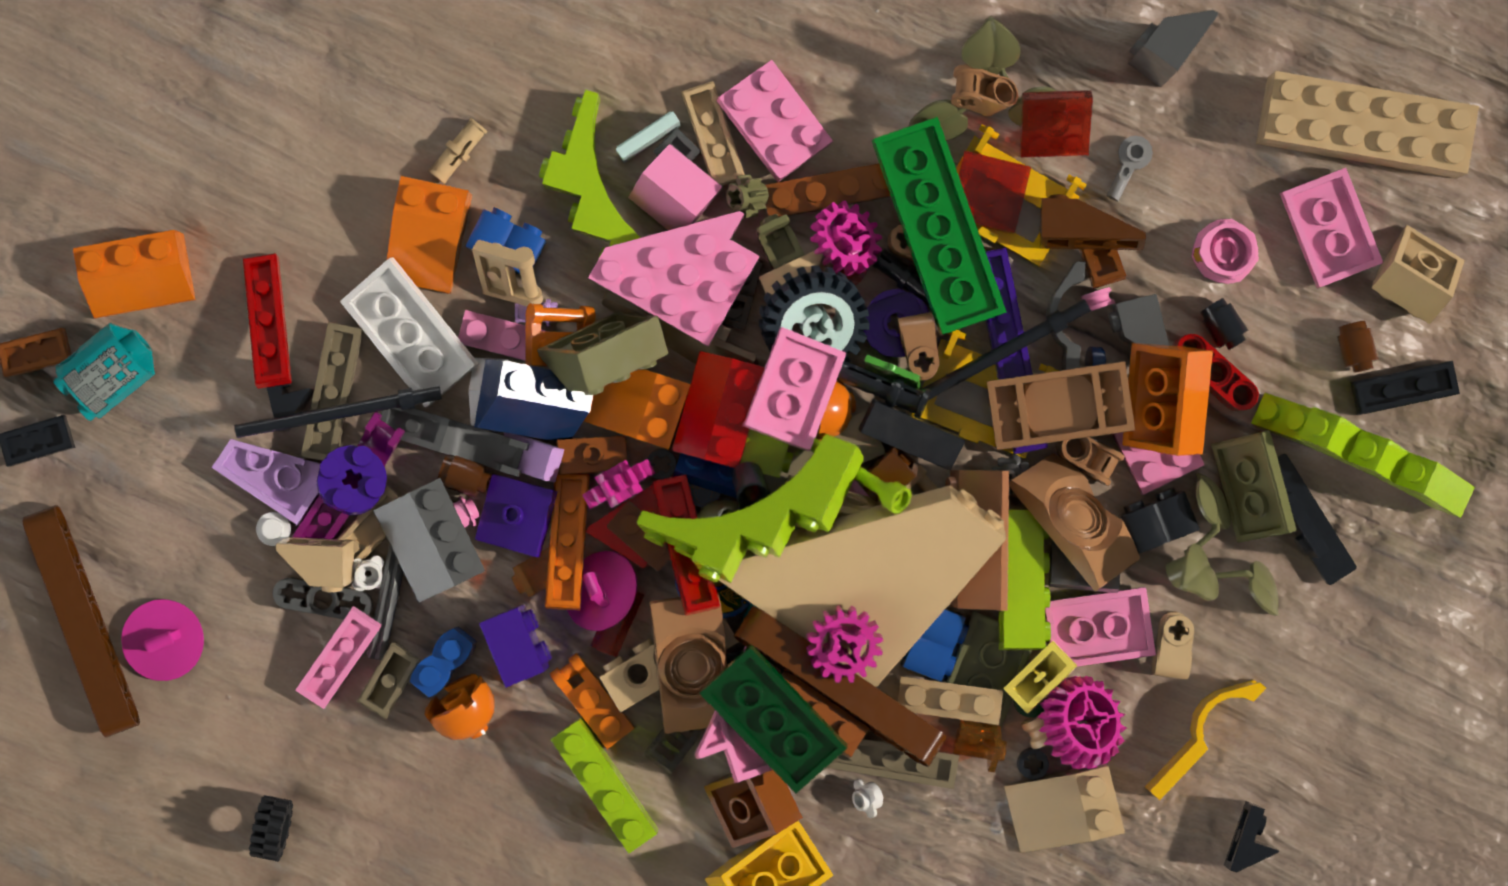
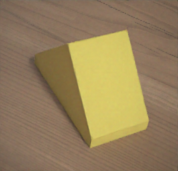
(1040, 677)

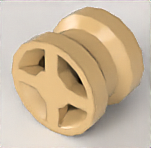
(1032, 726)

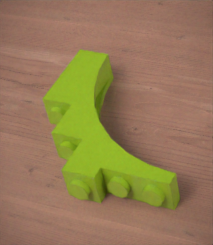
(579, 177)
(1365, 451)
(765, 527)

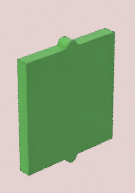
(891, 371)

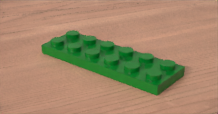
(938, 226)

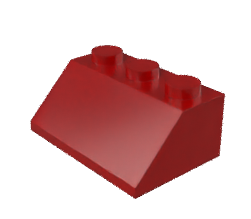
(717, 409)

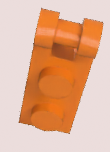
(592, 702)

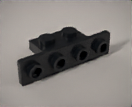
(1314, 531)

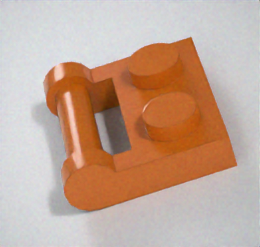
(537, 339)

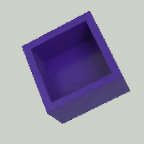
(516, 645)

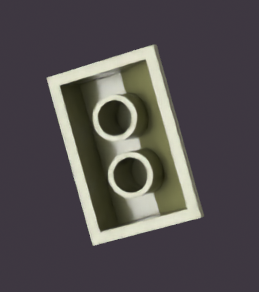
(605, 351)

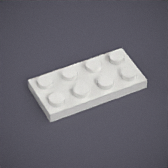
(408, 330)

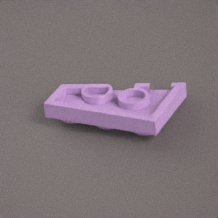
(272, 477)

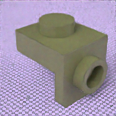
(778, 240)

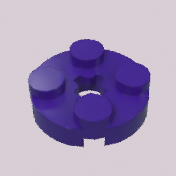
(880, 309)
(360, 462)

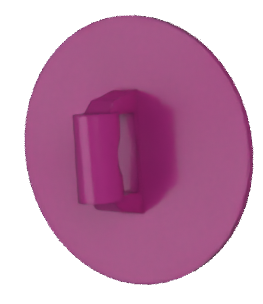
(606, 592)
(162, 640)

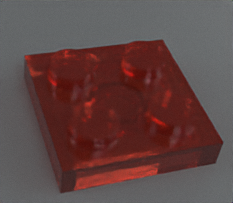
(1055, 123)
(994, 190)

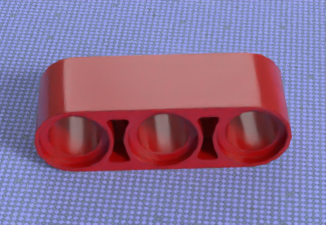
(1230, 378)

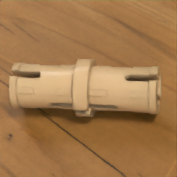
(457, 150)

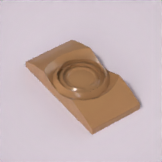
(1061, 405)
(1076, 520)
(688, 657)

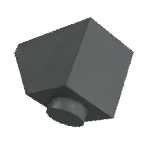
(1139, 321)

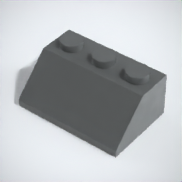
(1167, 46)
(429, 540)

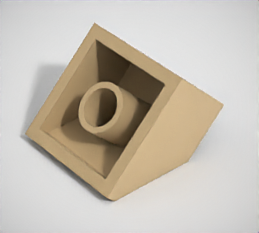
(1418, 275)

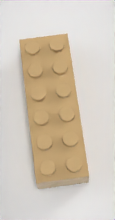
(1367, 124)

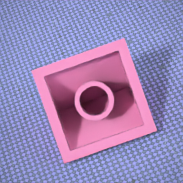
(674, 190)

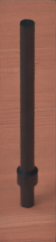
(1055, 323)
(405, 399)

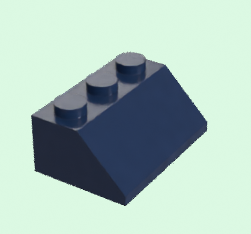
(528, 402)

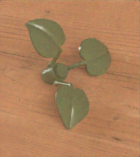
(987, 49)
(1193, 570)

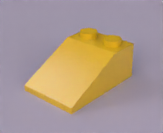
(775, 861)

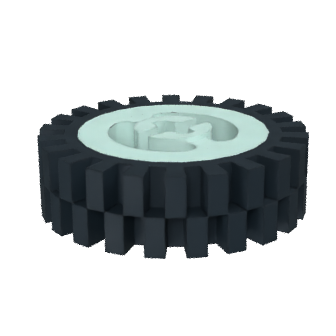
(798, 301)

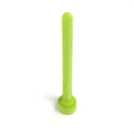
(892, 495)

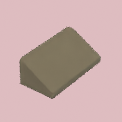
(389, 680)

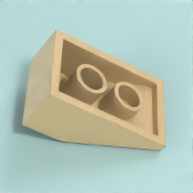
(1064, 808)

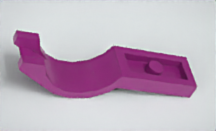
(326, 522)

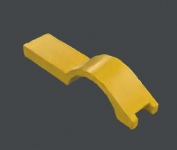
(1196, 746)

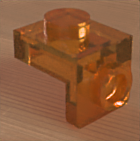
(980, 741)

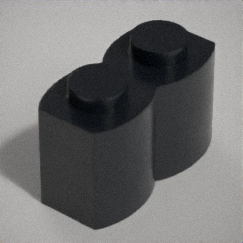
(1160, 520)

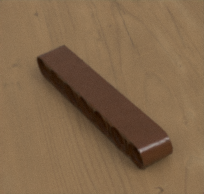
(81, 621)
(859, 698)

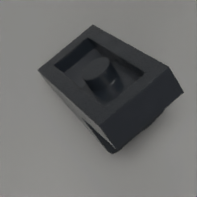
(287, 403)
(1244, 848)

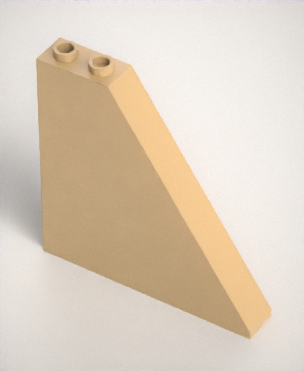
(880, 562)

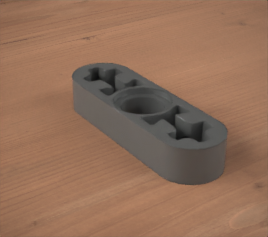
(299, 585)

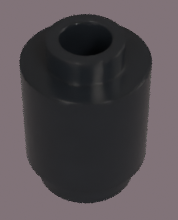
(1224, 324)

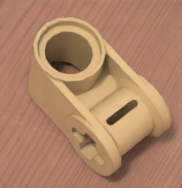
(1173, 652)

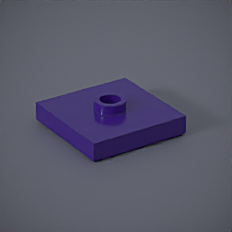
(516, 515)

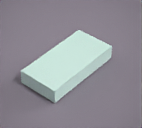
(648, 136)

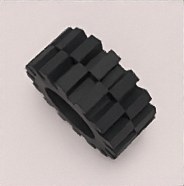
(271, 828)

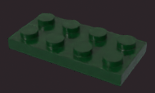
(773, 719)

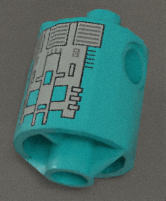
(105, 370)

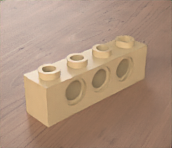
(628, 692)

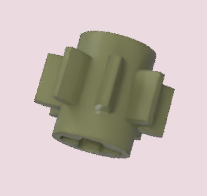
(747, 195)

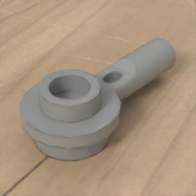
(1133, 154)

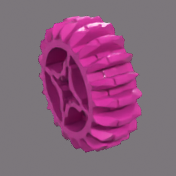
(1082, 743)

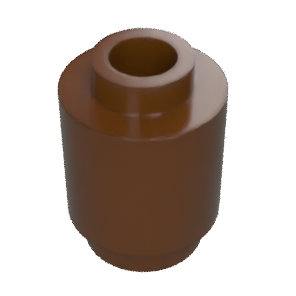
(1357, 346)
(464, 475)

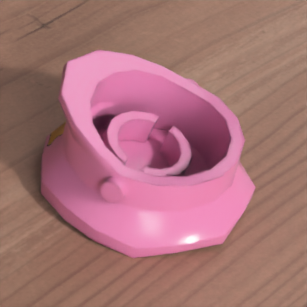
(1225, 251)

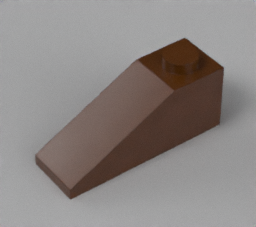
(1078, 225)

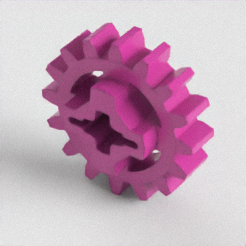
(846, 238)
(618, 484)
(857, 636)

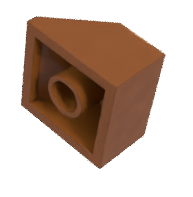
(752, 807)

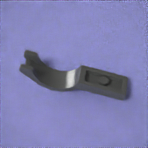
(1071, 351)
(457, 439)

